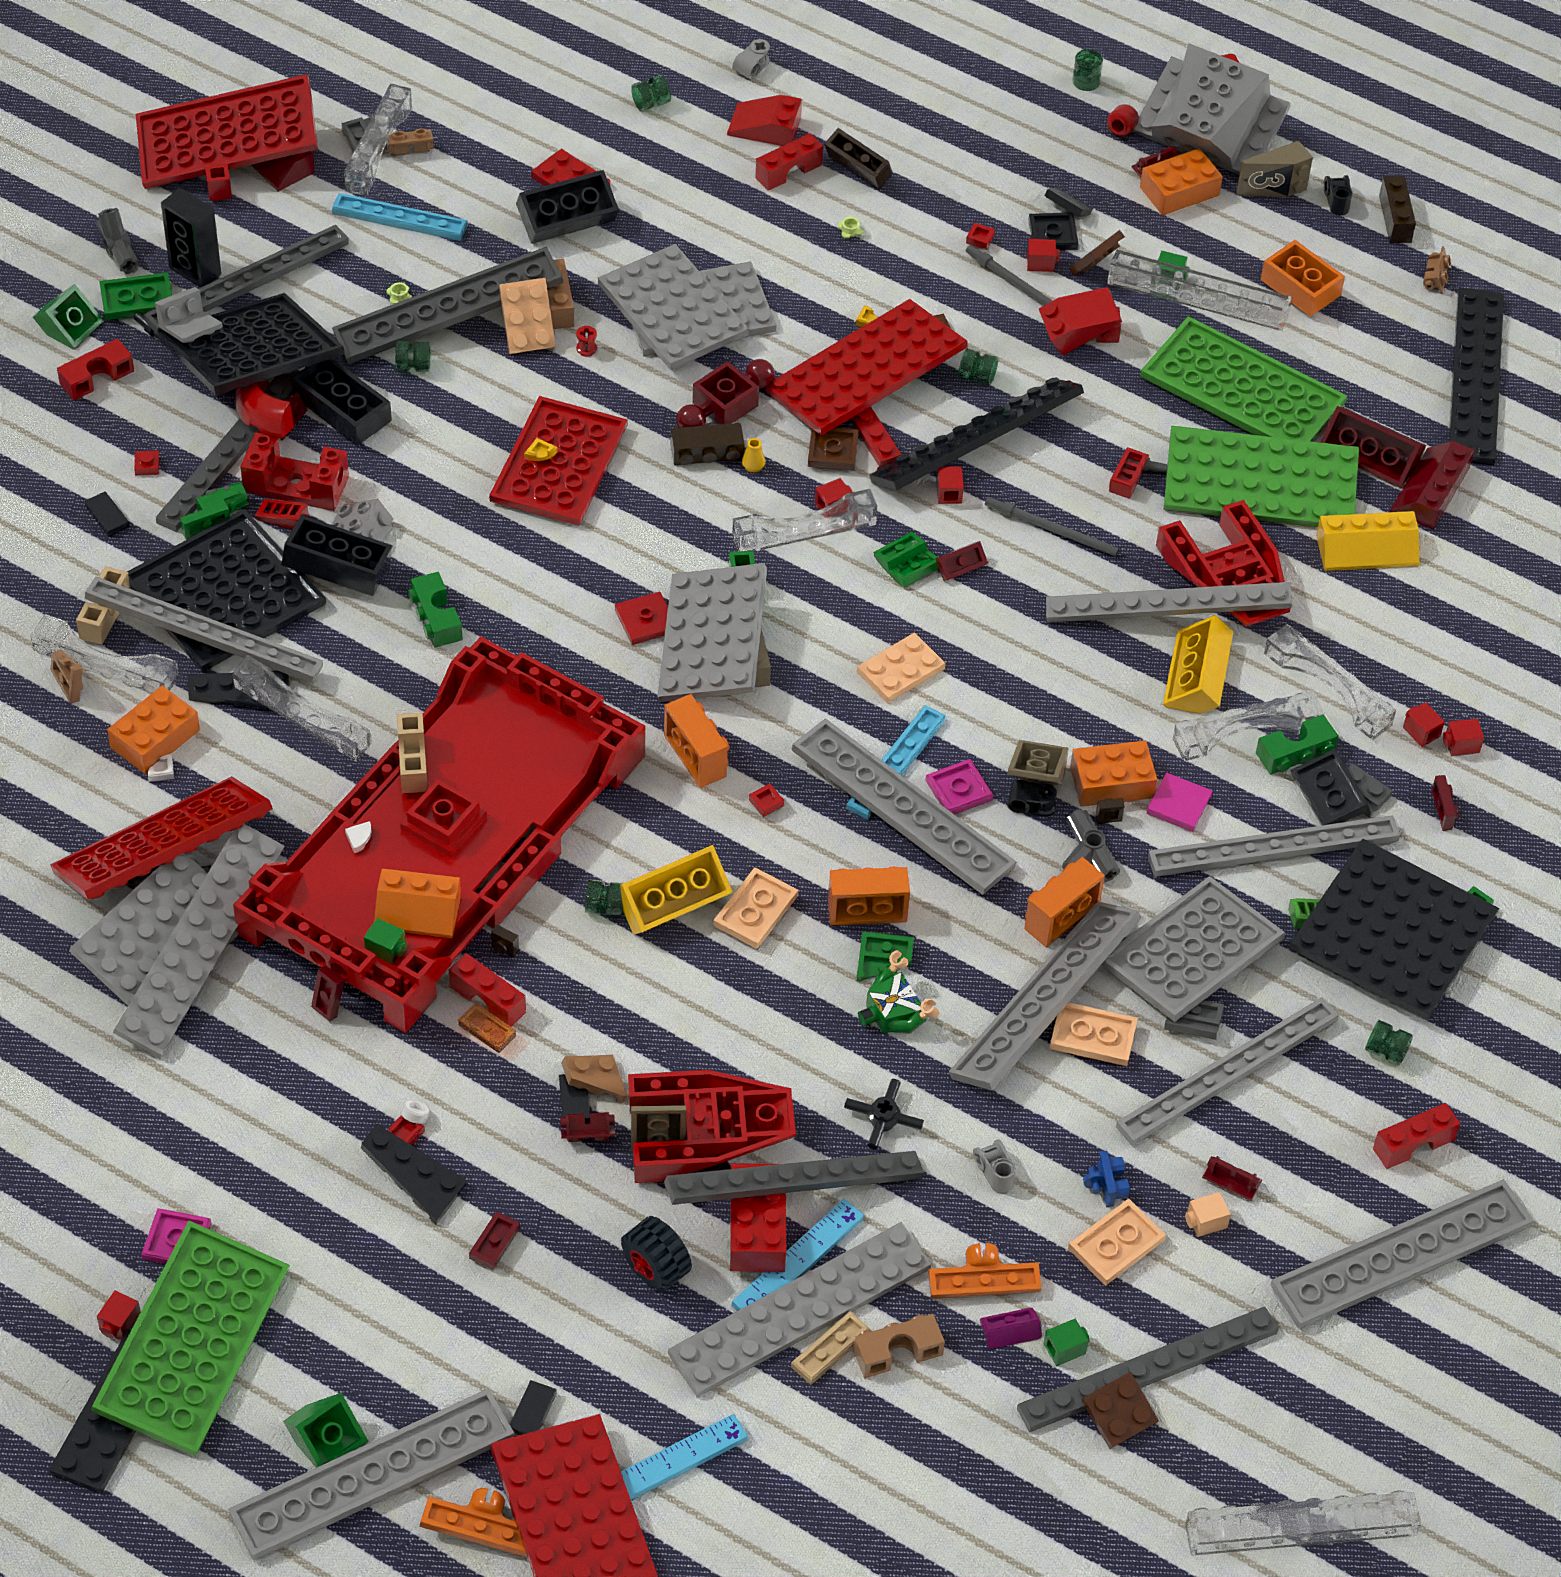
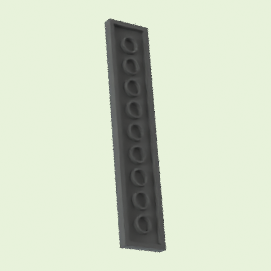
(441, 306)

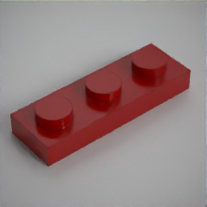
(875, 437)

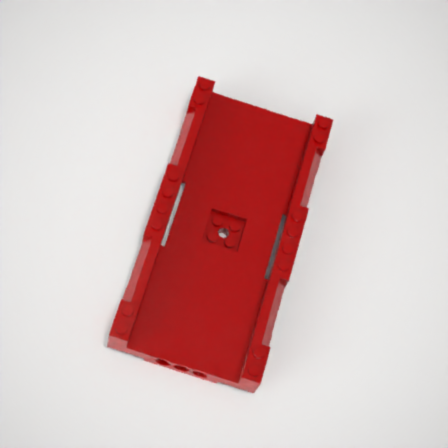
(501, 754)

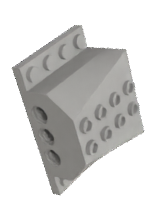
(1213, 107)

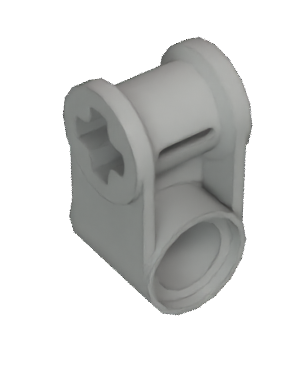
(752, 59)
(995, 1162)

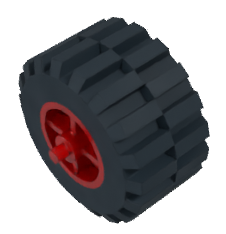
(656, 1253)

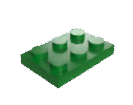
(133, 294)

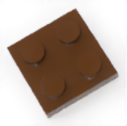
(1098, 253)
(834, 449)
(1120, 1410)

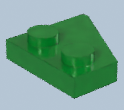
(876, 951)

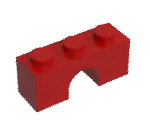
(774, 166)
(109, 359)
(472, 978)
(1399, 1141)

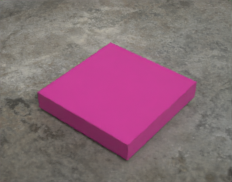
(959, 787)
(1179, 802)
(166, 1232)

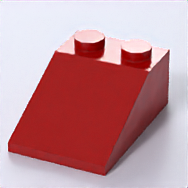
(767, 119)
(1079, 318)

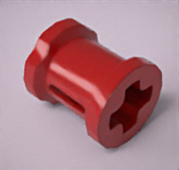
(581, 346)

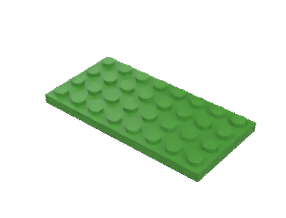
(1241, 384)
(1274, 476)
(191, 1338)

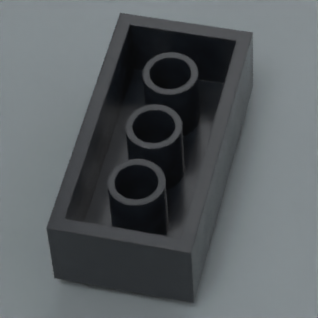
(567, 206)
(191, 237)
(342, 400)
(336, 555)

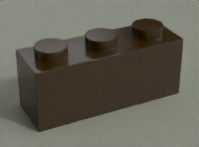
(858, 158)
(1397, 209)
(707, 444)

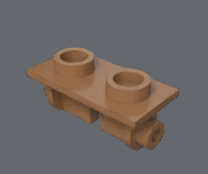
(420, 139)
(1437, 268)

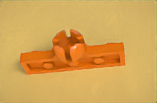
(984, 1276)
(476, 1522)

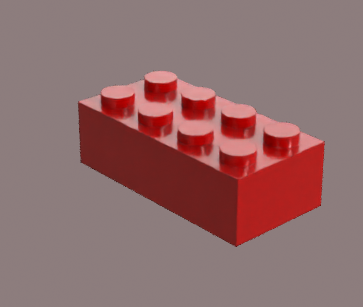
(758, 1231)

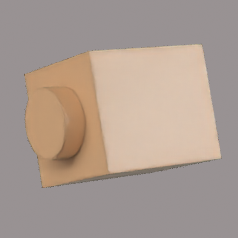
(1208, 1214)

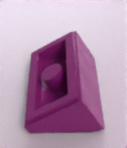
(1011, 1328)

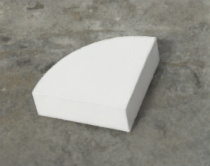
(162, 769)
(359, 836)

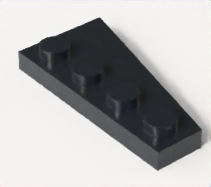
(220, 688)
(423, 1178)

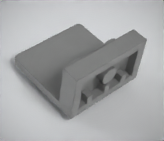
(184, 316)

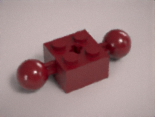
(726, 394)

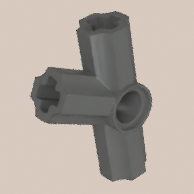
(116, 240)
(1087, 835)

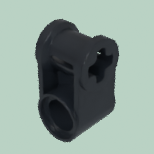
(1338, 194)
(1030, 797)

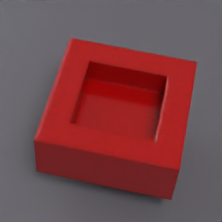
(980, 236)
(146, 463)
(766, 800)

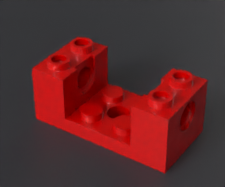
(270, 474)

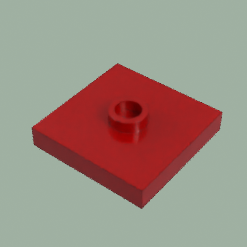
(643, 617)

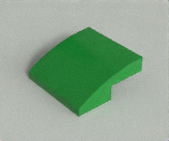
(907, 559)

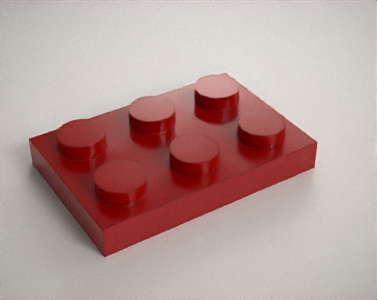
(560, 167)

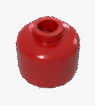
(1122, 120)

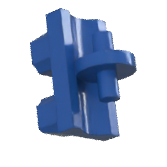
(1104, 1178)

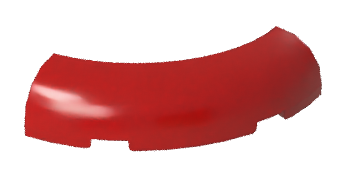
(263, 411)

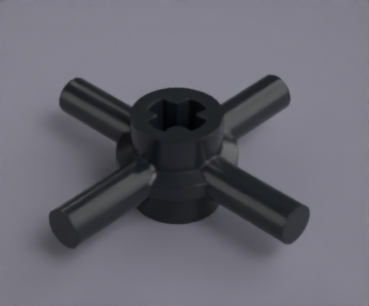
(884, 1114)

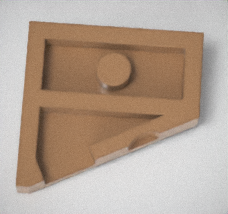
(68, 675)
(595, 1074)

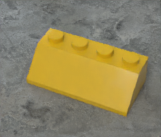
(1368, 541)
(1198, 666)
(674, 890)

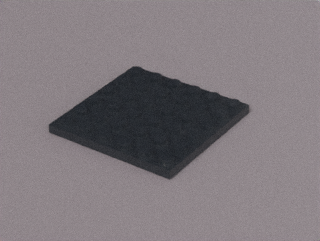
(255, 345)
(230, 577)
(1394, 929)

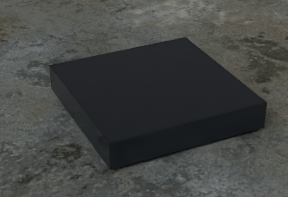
(1055, 227)

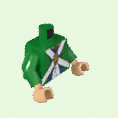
(894, 1002)

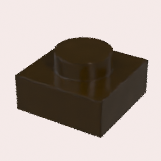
(1109, 811)
(504, 941)

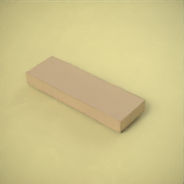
(828, 1348)

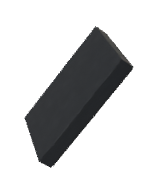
(1330, 789)

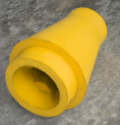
(753, 457)

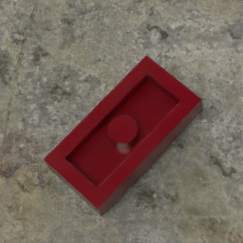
(961, 560)
(1445, 808)
(327, 993)
(494, 1240)

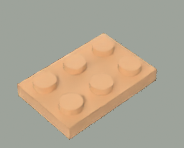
(527, 315)
(901, 667)
(755, 908)
(1094, 1033)
(1117, 1241)

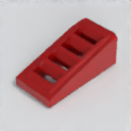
(1123, 486)
(292, 509)

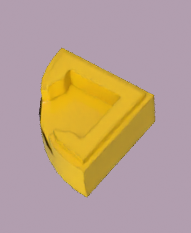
(865, 316)
(540, 451)

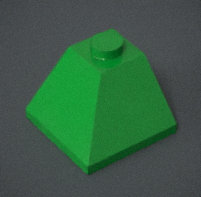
(68, 317)
(325, 1429)

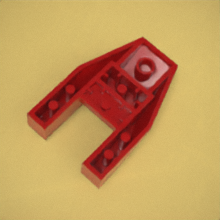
(1247, 561)
(723, 1119)

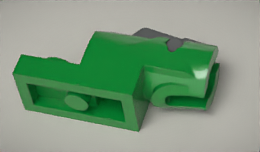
(214, 508)

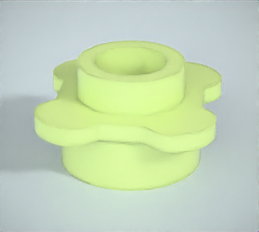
(850, 227)
(398, 292)

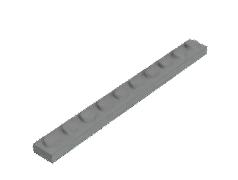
(1168, 602)
(203, 629)
(1272, 846)
(1226, 1071)

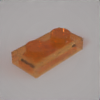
(487, 1027)

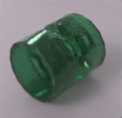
(1087, 70)
(649, 93)
(421, 356)
(978, 366)
(603, 898)
(1389, 1042)

